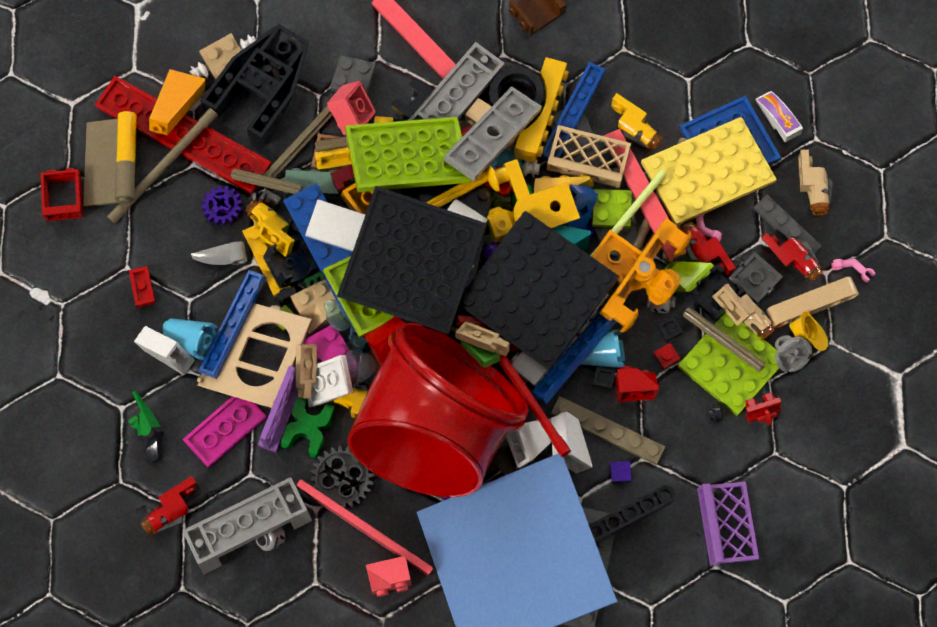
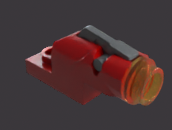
(707, 251)
(795, 253)
(172, 510)

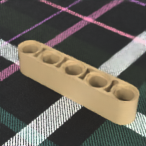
(812, 301)

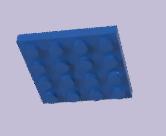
(727, 113)

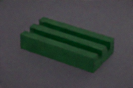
(313, 279)

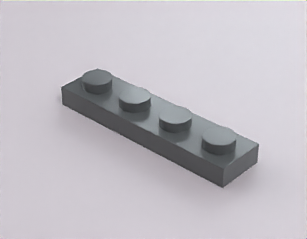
(784, 223)

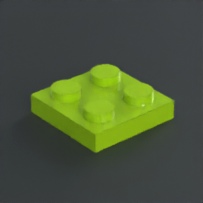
(611, 207)

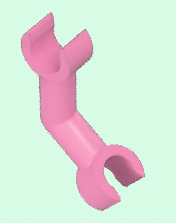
(706, 231)
(840, 264)

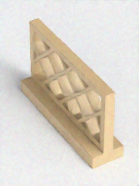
(573, 168)

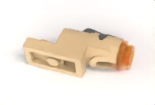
(815, 183)
(744, 310)

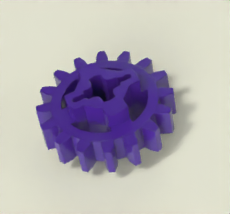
(221, 213)

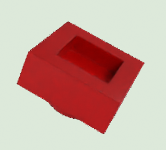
(666, 356)

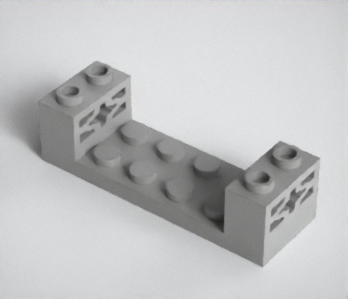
(461, 85)
(531, 370)
(245, 523)

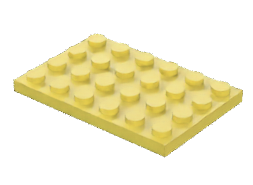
(709, 171)

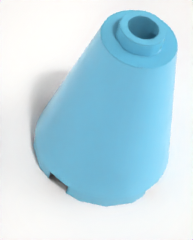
(191, 335)
(608, 352)

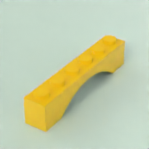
(530, 140)

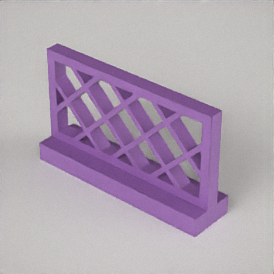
(280, 413)
(712, 528)

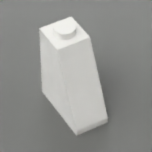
(165, 350)
(570, 430)
(527, 442)

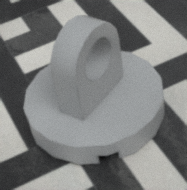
(792, 353)

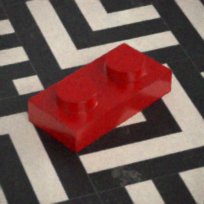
(142, 286)

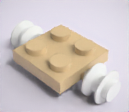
(218, 55)

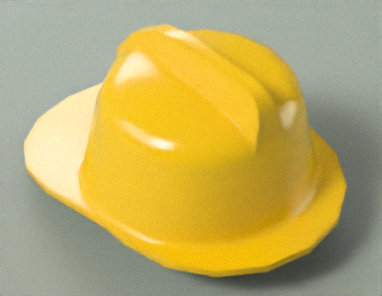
(809, 329)

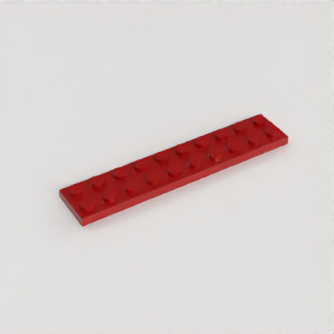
(208, 149)

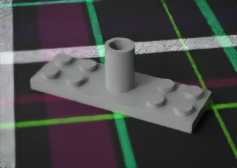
(492, 133)

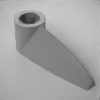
(225, 254)

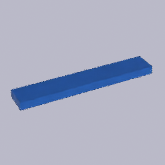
(576, 106)
(232, 324)
(572, 358)

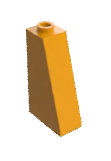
(175, 100)

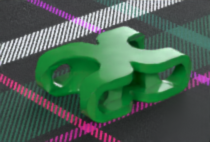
(308, 426)

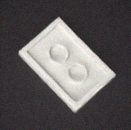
(335, 225)
(331, 381)

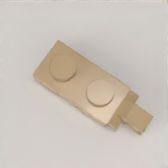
(482, 338)
(305, 368)

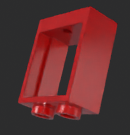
(61, 212)

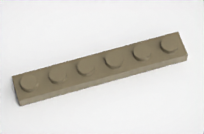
(611, 431)

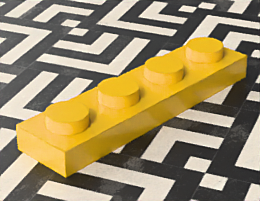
(258, 248)

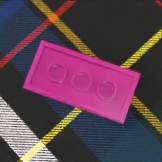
(224, 429)

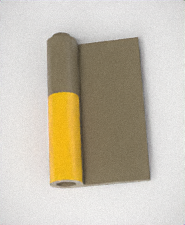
(110, 161)

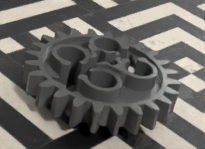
(349, 463)

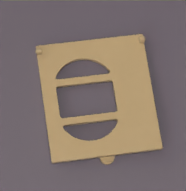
(228, 379)

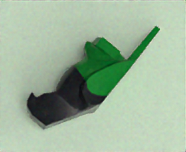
(148, 430)

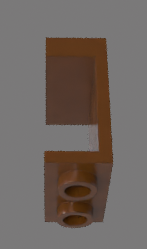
(536, 13)

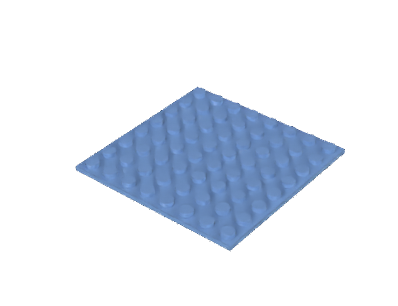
(518, 551)

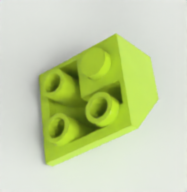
(689, 273)

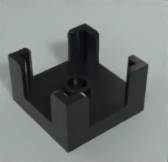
(420, 94)
(291, 268)
(703, 292)

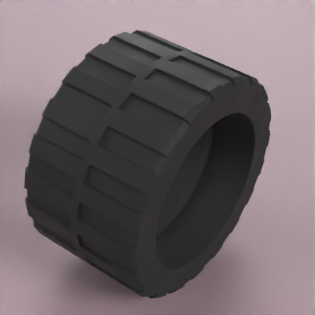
(518, 77)

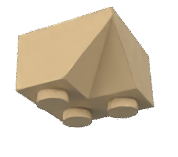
(311, 302)

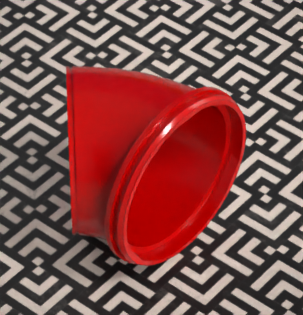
(434, 415)

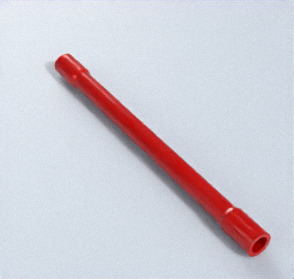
(557, 440)

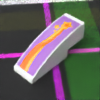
(779, 116)

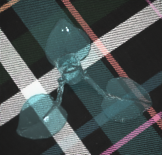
(360, 364)

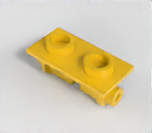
(333, 158)

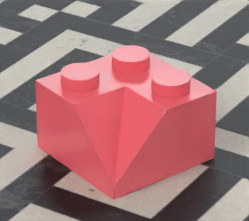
(351, 105)
(389, 576)

